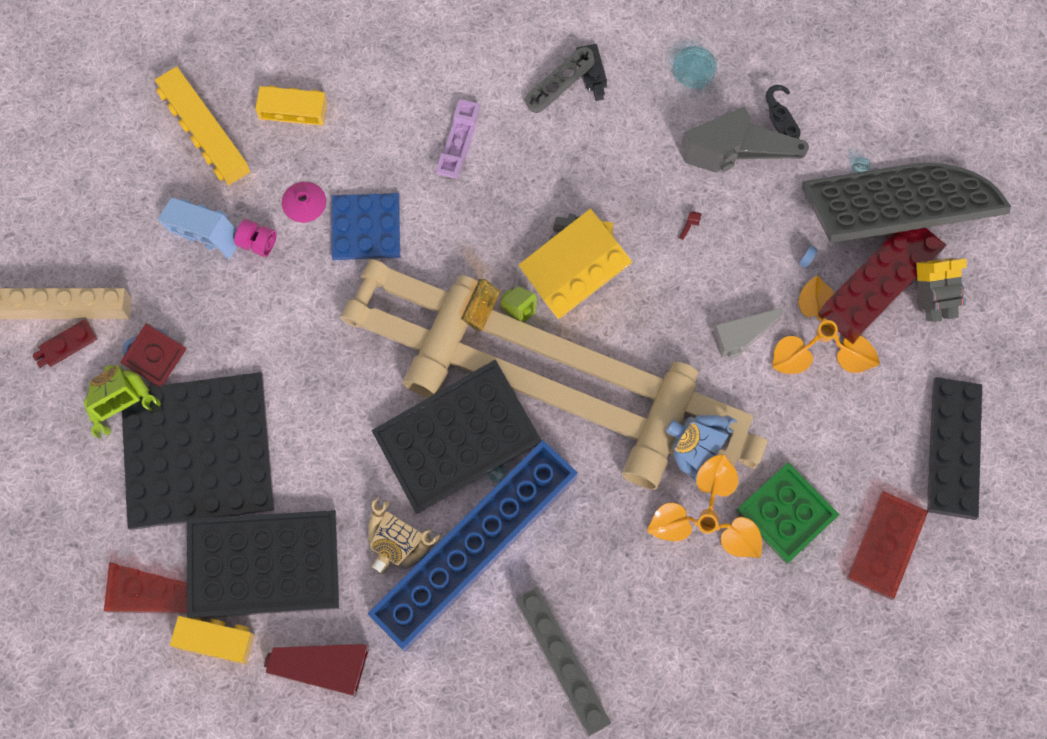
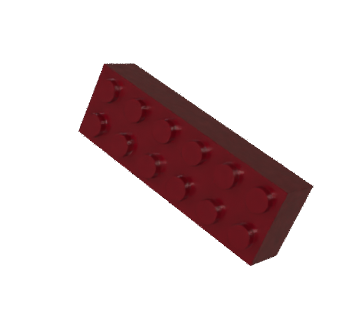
(880, 281)

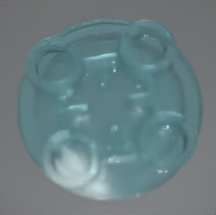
(694, 67)

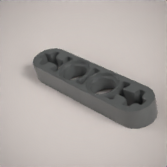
(562, 82)

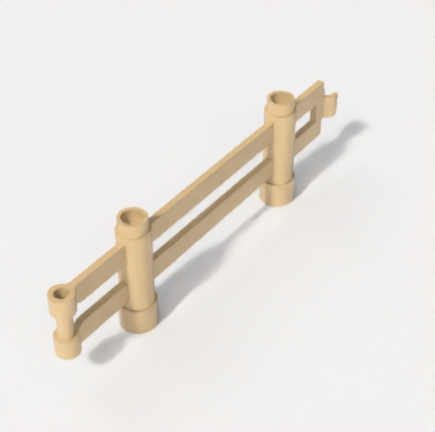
(442, 346)

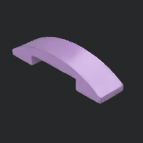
(459, 139)

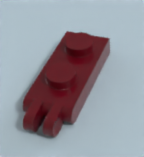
(65, 344)

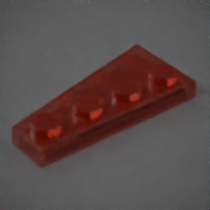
(142, 592)

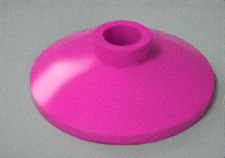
(303, 210)

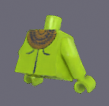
(113, 393)

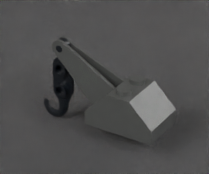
(731, 137)

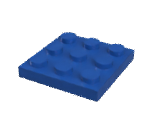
(365, 226)

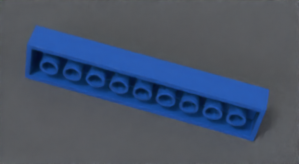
(473, 546)

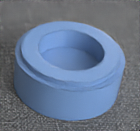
(808, 256)

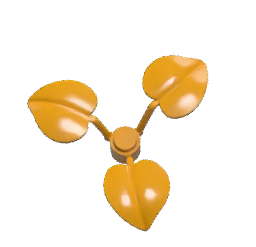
(792, 355)
(718, 478)

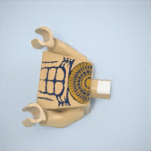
(395, 540)

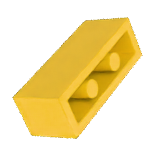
(291, 105)
(213, 639)

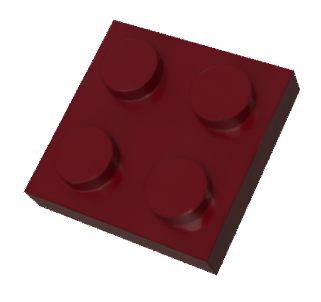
(153, 355)

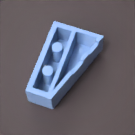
(199, 224)

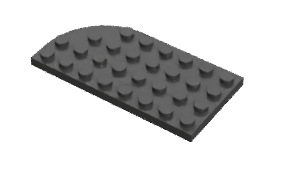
(901, 199)

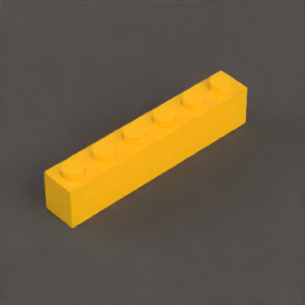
(202, 125)

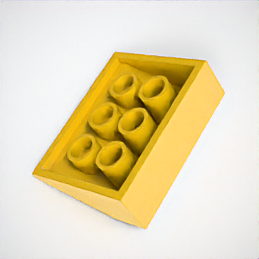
(575, 264)

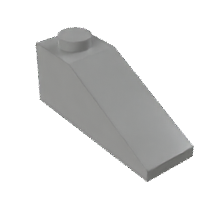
(739, 334)

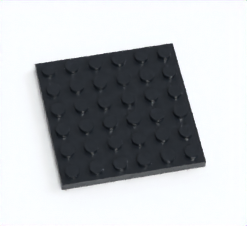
(198, 452)

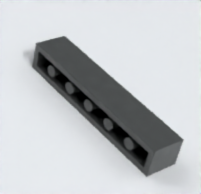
(563, 662)

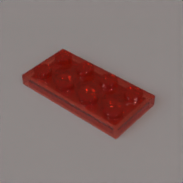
(887, 545)

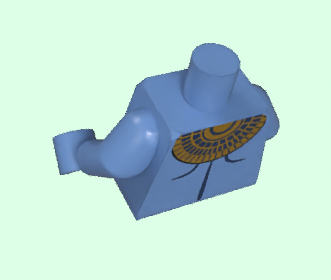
(698, 440)

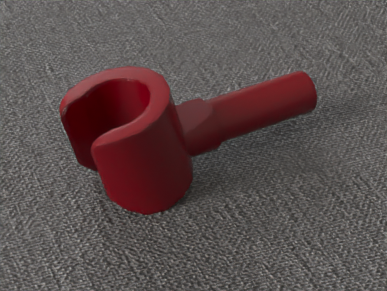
(693, 218)

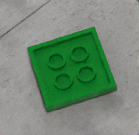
(788, 512)

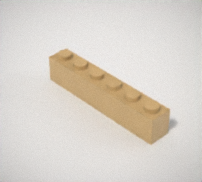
(64, 303)

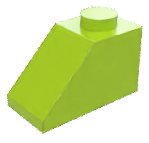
(519, 304)

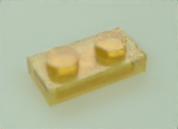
(480, 305)

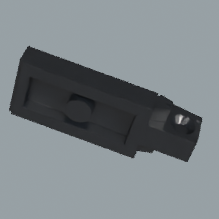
(595, 77)

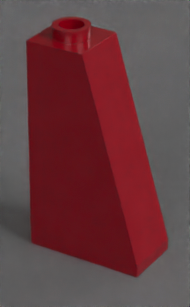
(325, 666)

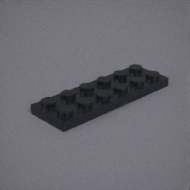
(955, 448)

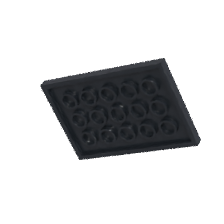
(456, 436)
(262, 564)

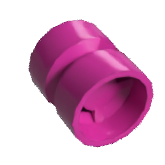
(252, 236)

